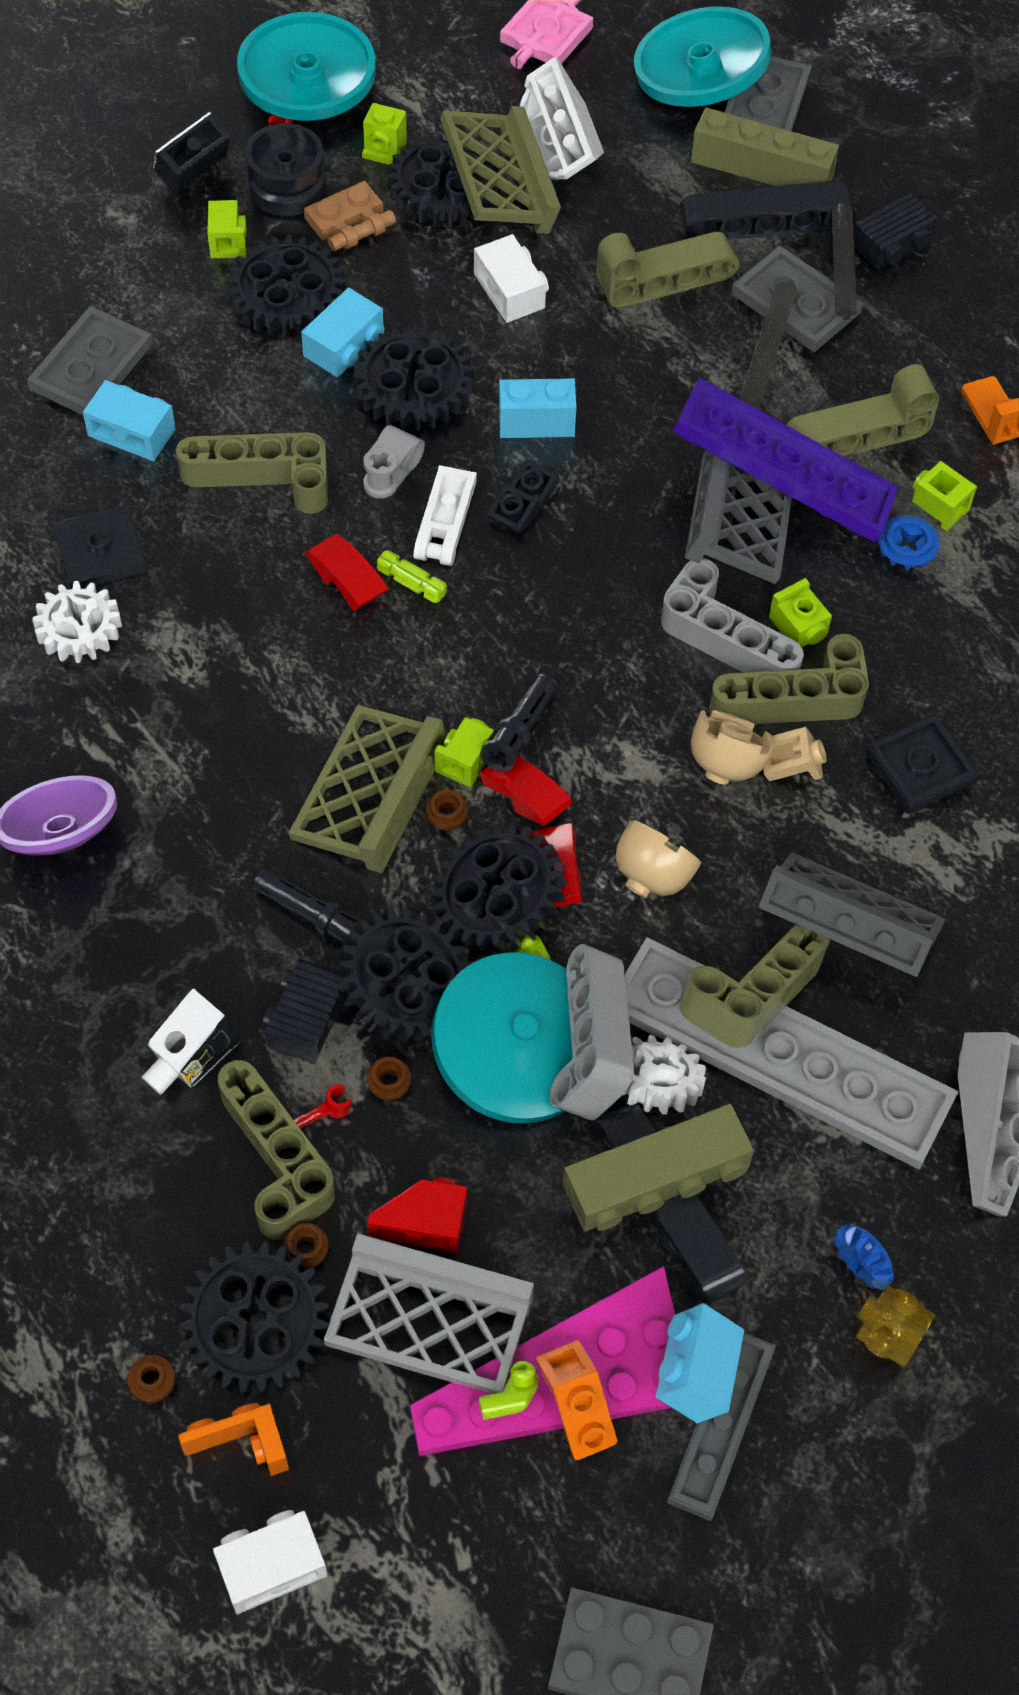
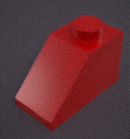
(423, 1216)

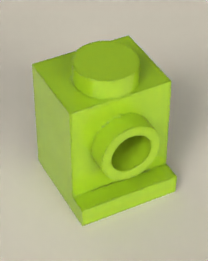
(384, 133)
(226, 229)
(943, 494)
(800, 614)
(461, 750)

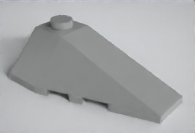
(991, 1117)

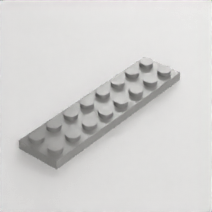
(799, 1063)

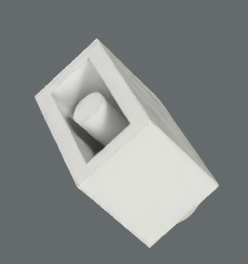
(510, 278)
(269, 1560)

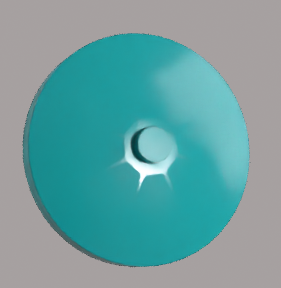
(702, 56)
(306, 66)
(504, 1035)

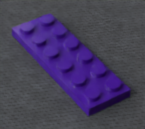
(786, 459)

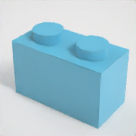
(342, 332)
(537, 408)
(129, 420)
(700, 1363)

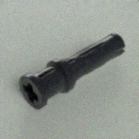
(514, 732)
(329, 918)

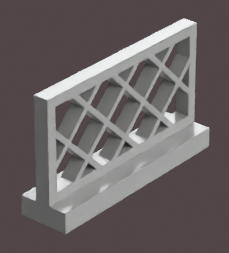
(442, 1277)

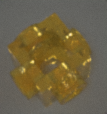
(894, 1324)

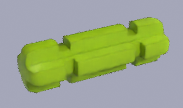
(411, 576)

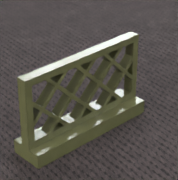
(525, 166)
(398, 802)

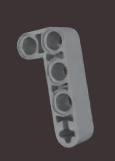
(733, 630)
(599, 1035)

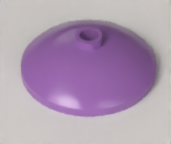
(56, 815)

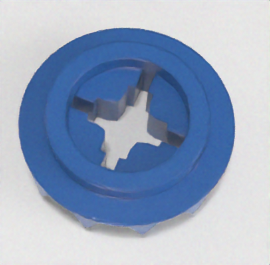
(912, 530)
(864, 1256)

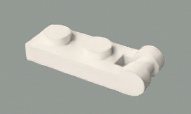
(445, 514)

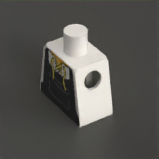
(189, 1043)

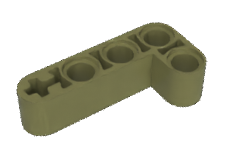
(663, 270)
(878, 420)
(259, 461)
(744, 692)
(742, 1010)
(269, 1142)

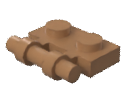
(349, 216)

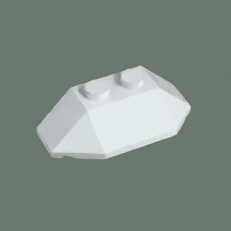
(560, 121)

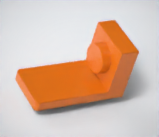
(993, 409)
(578, 1399)
(245, 1421)

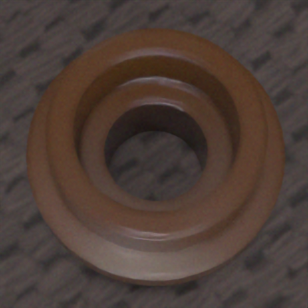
(447, 800)
(385, 1067)
(311, 1233)
(151, 1392)

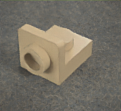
(794, 754)

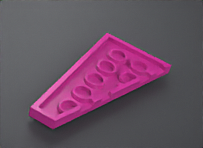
(622, 1338)

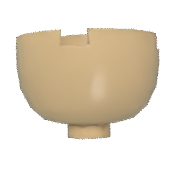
(729, 747)
(653, 862)

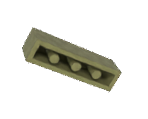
(761, 151)
(658, 1168)

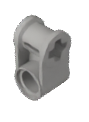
(391, 461)

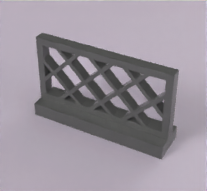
(711, 525)
(851, 913)

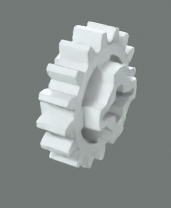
(62, 633)
(664, 1075)

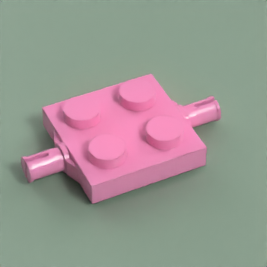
(545, 30)

